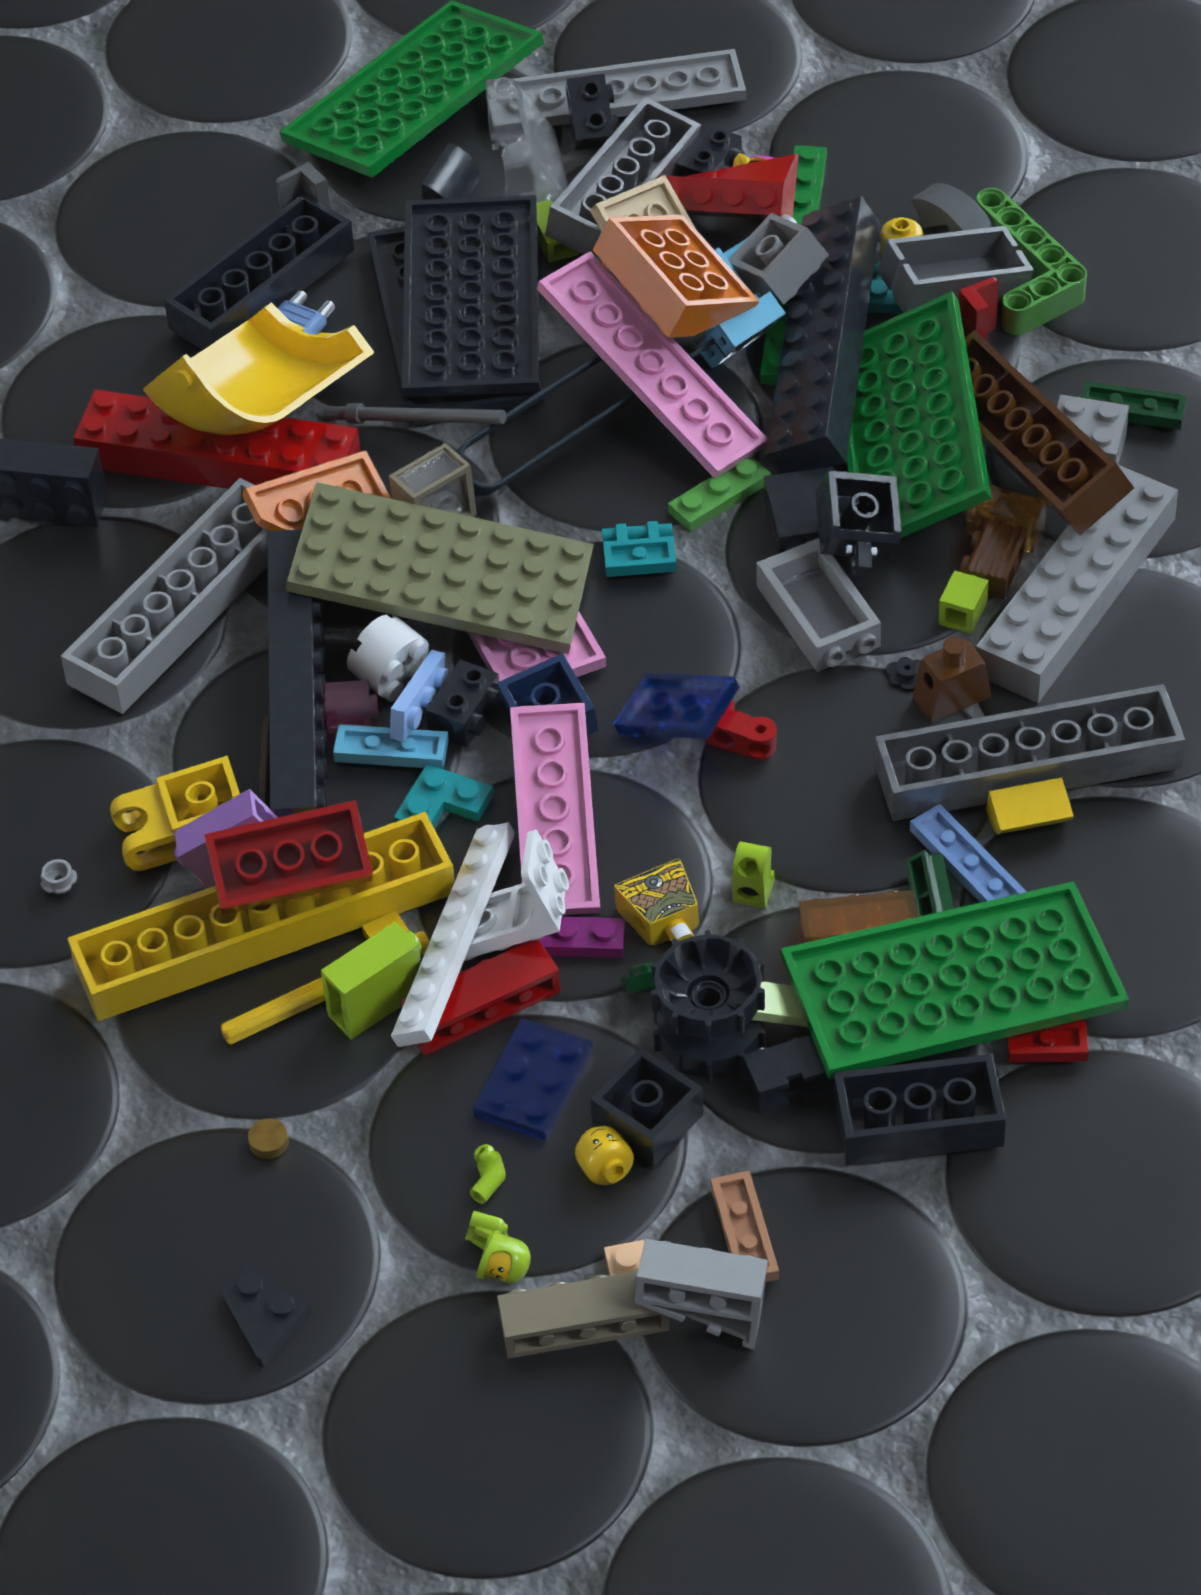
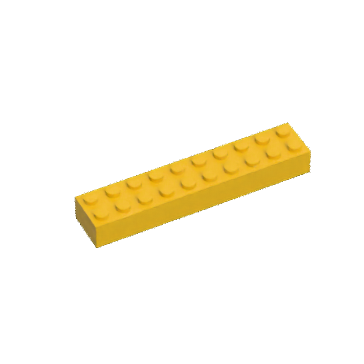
(194, 944)

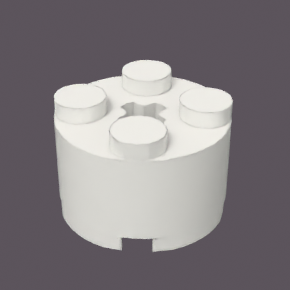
(388, 656)

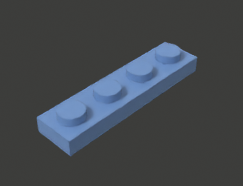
(963, 855)

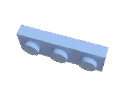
(417, 695)

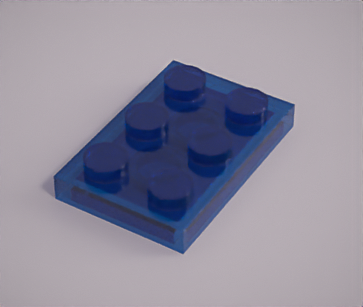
(676, 705)
(533, 1079)

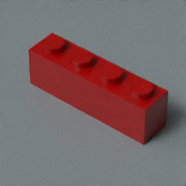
(494, 992)

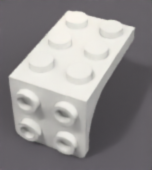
(526, 909)

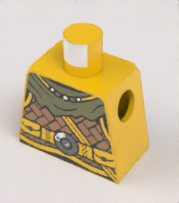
(659, 903)

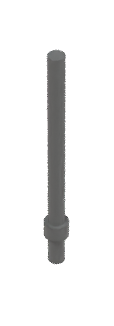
(357, 414)

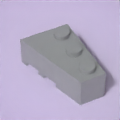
(704, 1286)

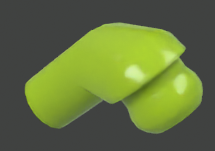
(491, 1172)

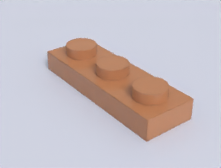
(743, 1219)

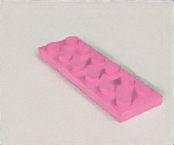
(557, 795)

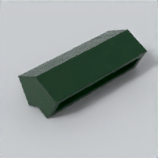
(929, 883)

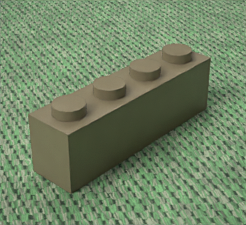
(575, 1315)

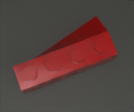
(740, 190)

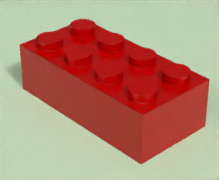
(288, 857)

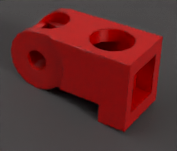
(744, 734)

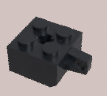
(858, 518)

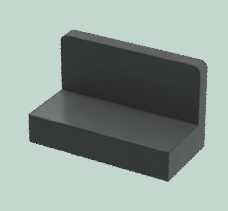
(299, 181)

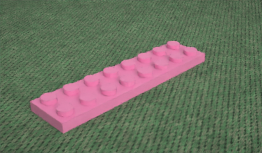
(652, 365)

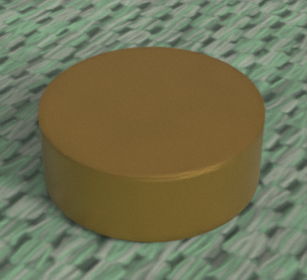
(268, 1138)

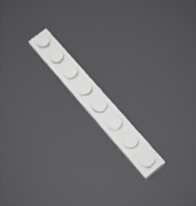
(453, 935)

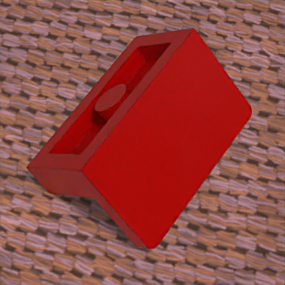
(979, 307)

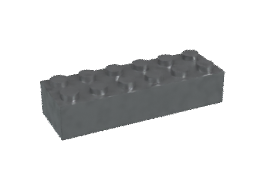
(636, 153)

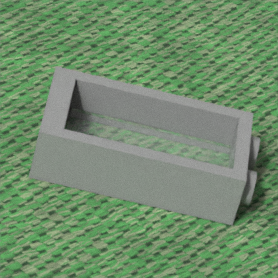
(818, 605)

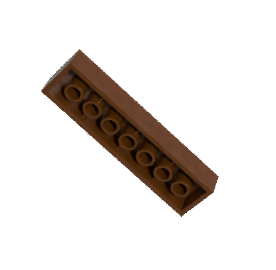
(1042, 441)

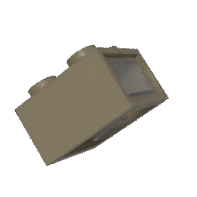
(436, 481)

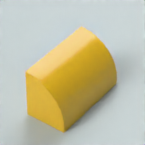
(1028, 806)

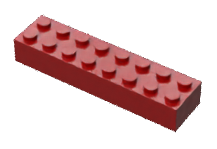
(147, 442)

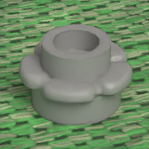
(56, 870)

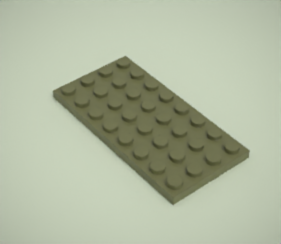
(440, 567)

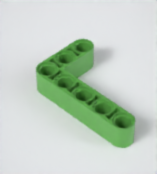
(1057, 277)

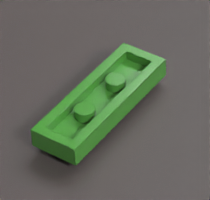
(718, 494)

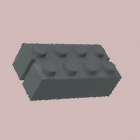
(947, 262)

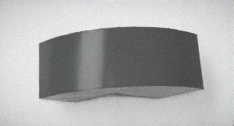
(948, 205)

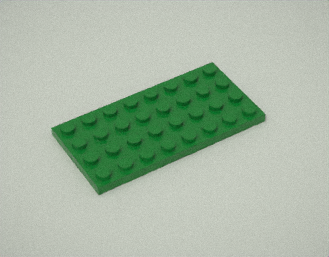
(411, 88)
(920, 414)
(953, 979)

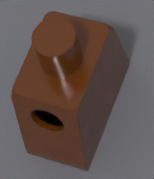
(951, 680)

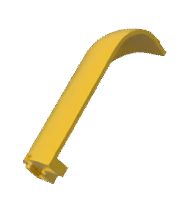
(255, 374)

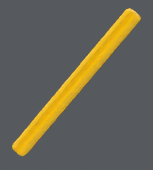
(283, 1007)

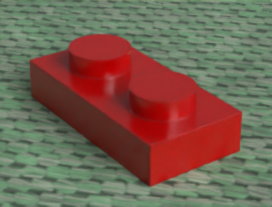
(1052, 1044)

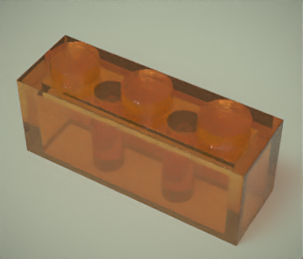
(841, 915)

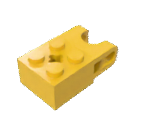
(168, 807)

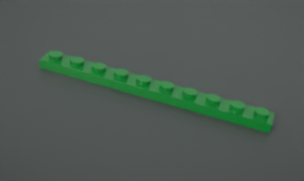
(807, 199)

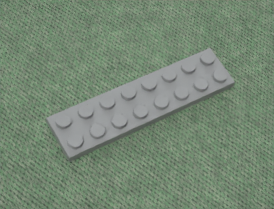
(670, 82)

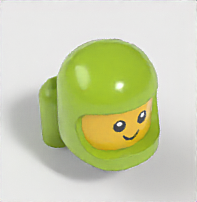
(503, 1256)

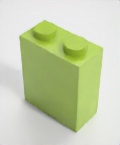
(371, 979)

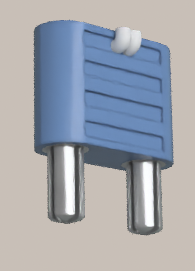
(309, 319)

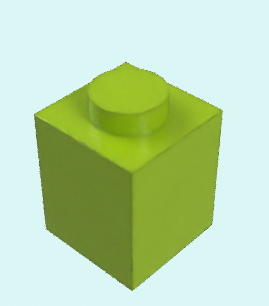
(963, 602)

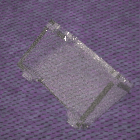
(530, 142)

